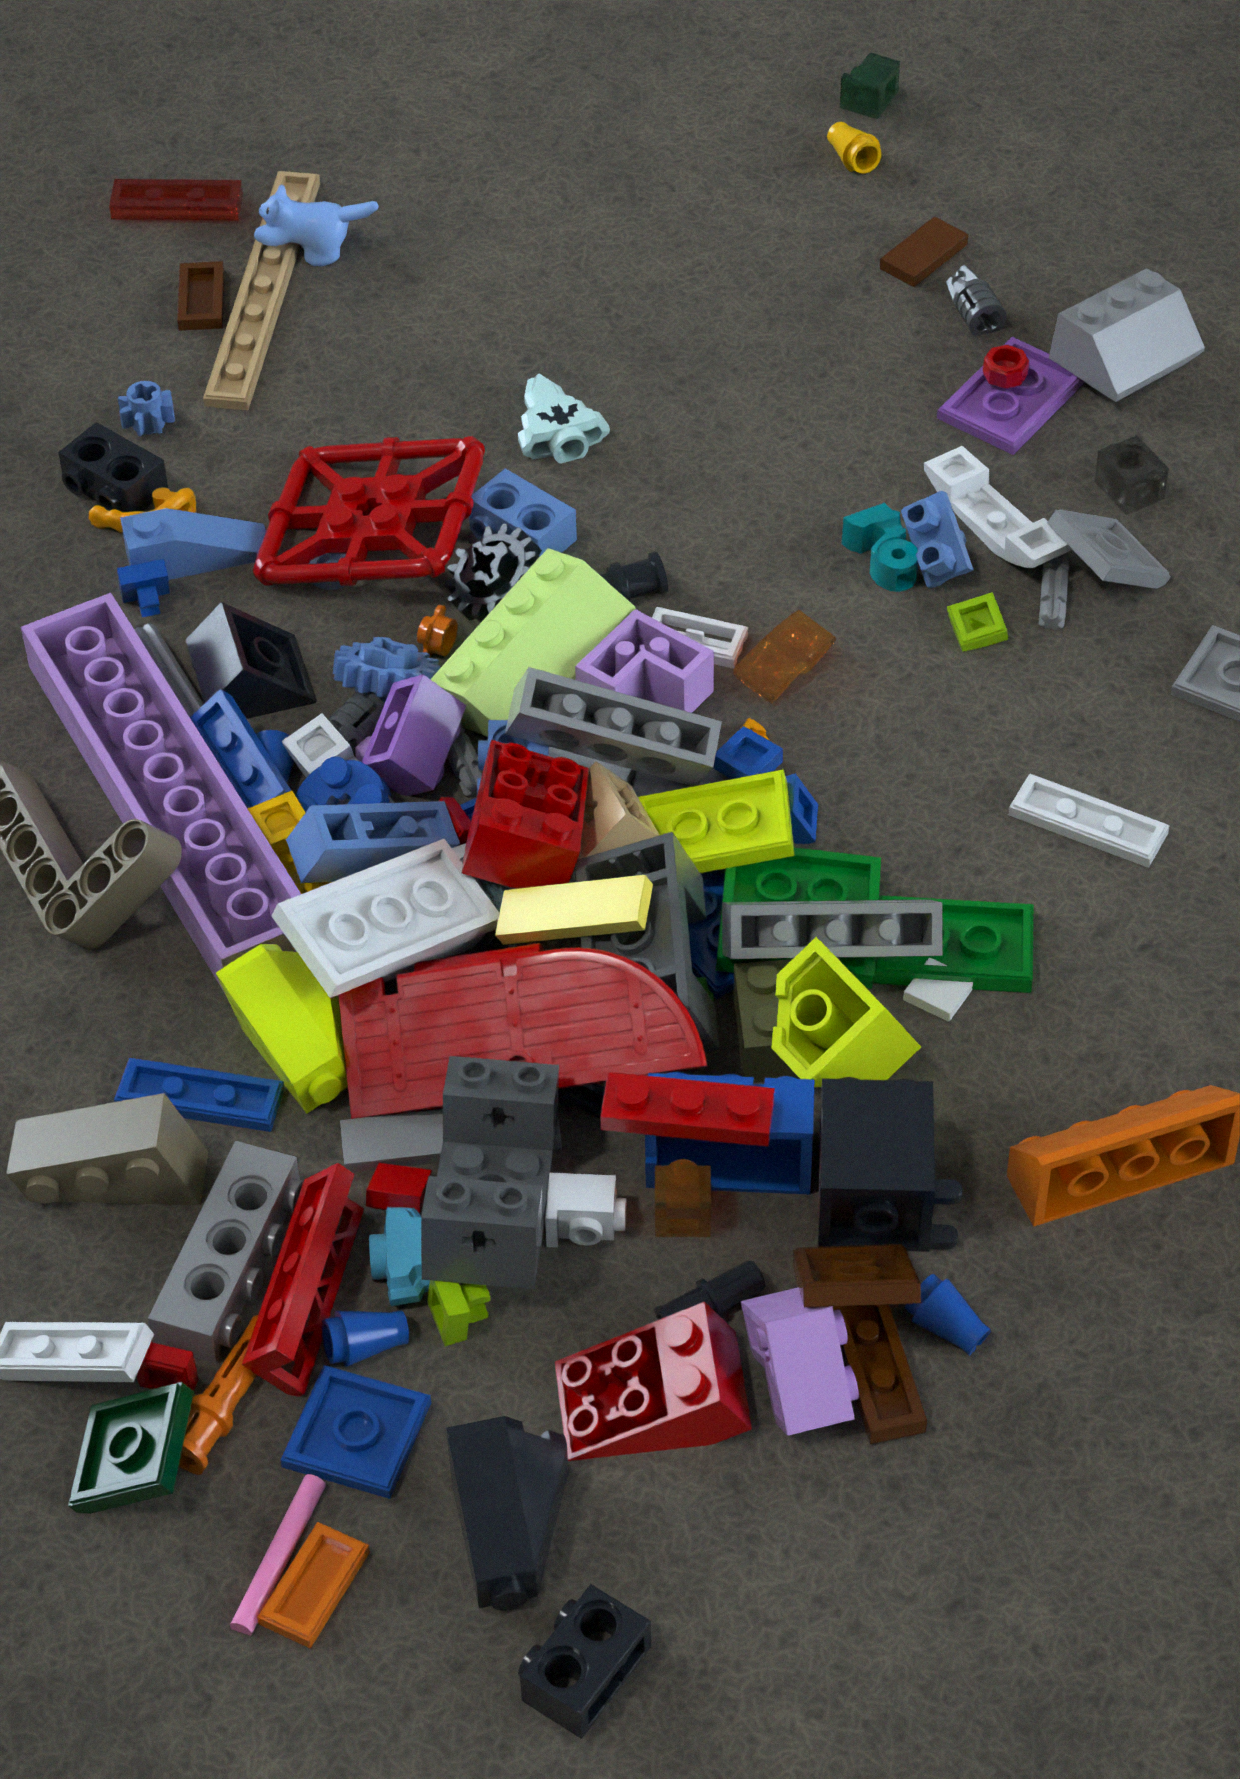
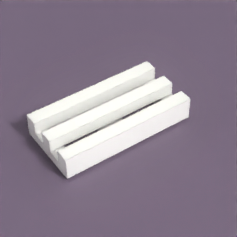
(696, 626)

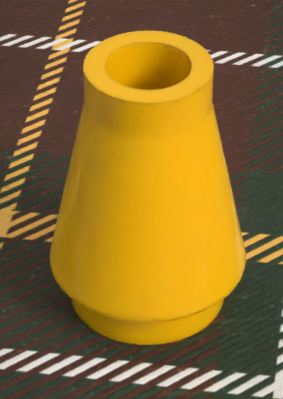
(855, 147)

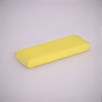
(574, 909)

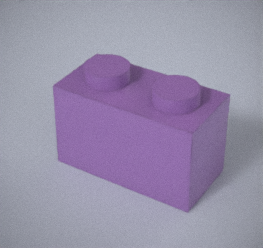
(414, 735)

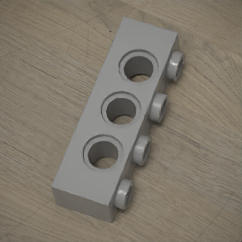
(613, 727)
(844, 927)
(225, 1225)

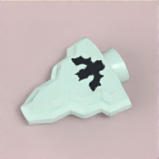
(557, 423)

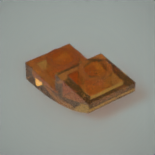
(783, 654)

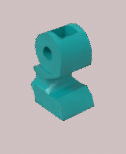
(892, 556)

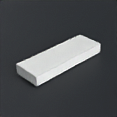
(1089, 820)
(73, 1351)

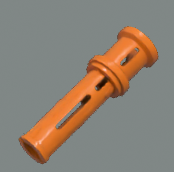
(212, 1411)

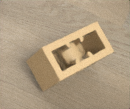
(612, 814)

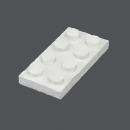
(386, 917)

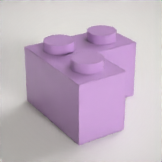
(650, 664)
(801, 1360)

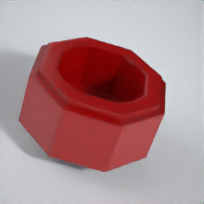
(1005, 366)

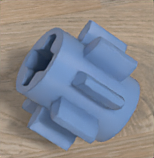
(146, 408)

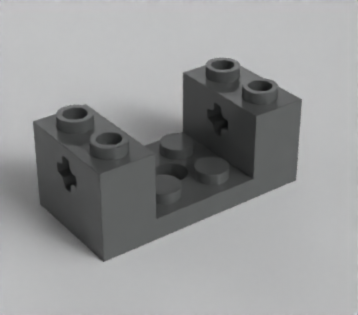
(674, 903)
(493, 1173)

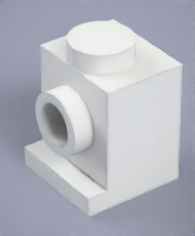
(583, 1208)

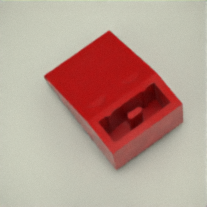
(526, 818)
(655, 1388)

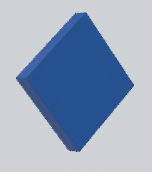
(356, 1431)

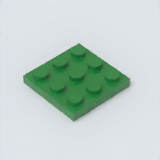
(805, 877)

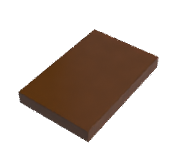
(855, 1275)

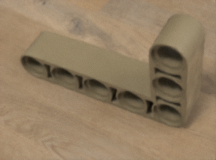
(71, 897)

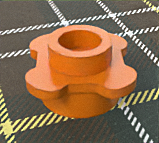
(437, 632)

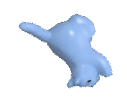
(313, 225)

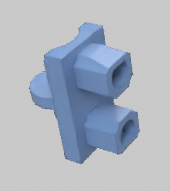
(937, 538)

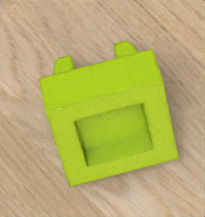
(455, 1307)

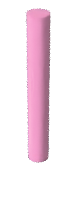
(278, 1554)

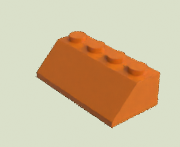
(1125, 1153)

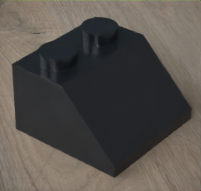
(250, 662)

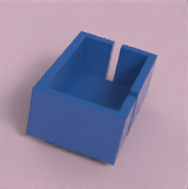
(749, 1168)

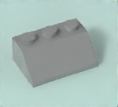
(1127, 335)

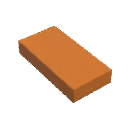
(313, 1585)

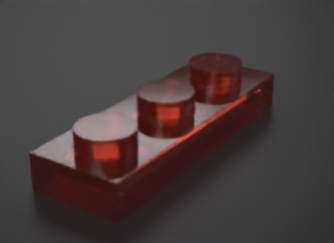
(176, 199)

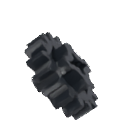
(489, 570)

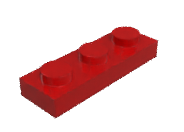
(687, 1109)

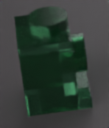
(870, 86)

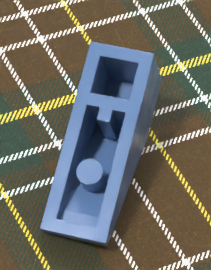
(190, 541)
(353, 837)

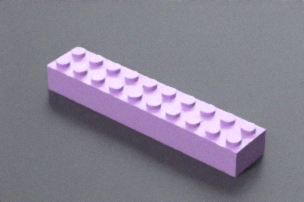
(162, 774)

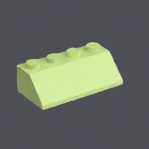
(542, 624)

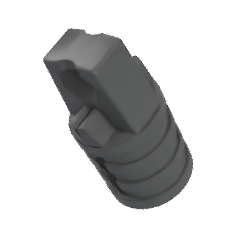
(974, 300)
(351, 711)

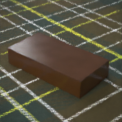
(924, 251)
(200, 296)

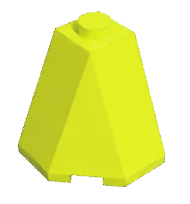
(289, 1021)
(833, 1023)

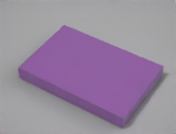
(1011, 414)

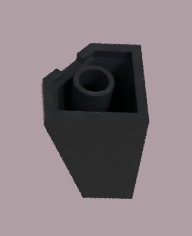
(507, 1504)

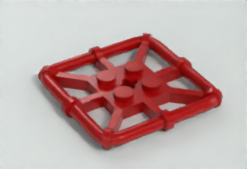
(394, 509)

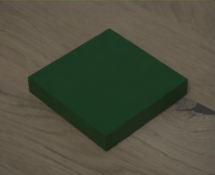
(131, 1449)

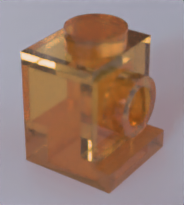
(682, 1187)

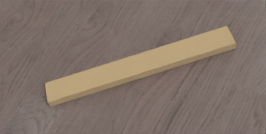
(256, 309)

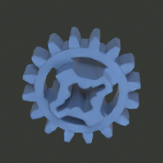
(380, 664)

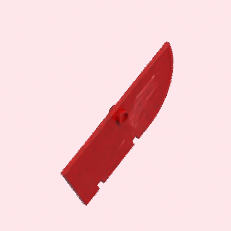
(561, 1009)

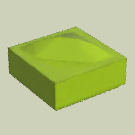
(977, 622)

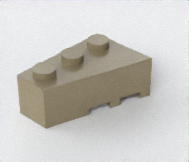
(109, 1155)

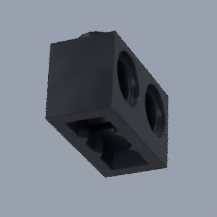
(111, 470)
(595, 1665)

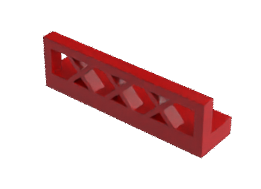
(297, 1277)

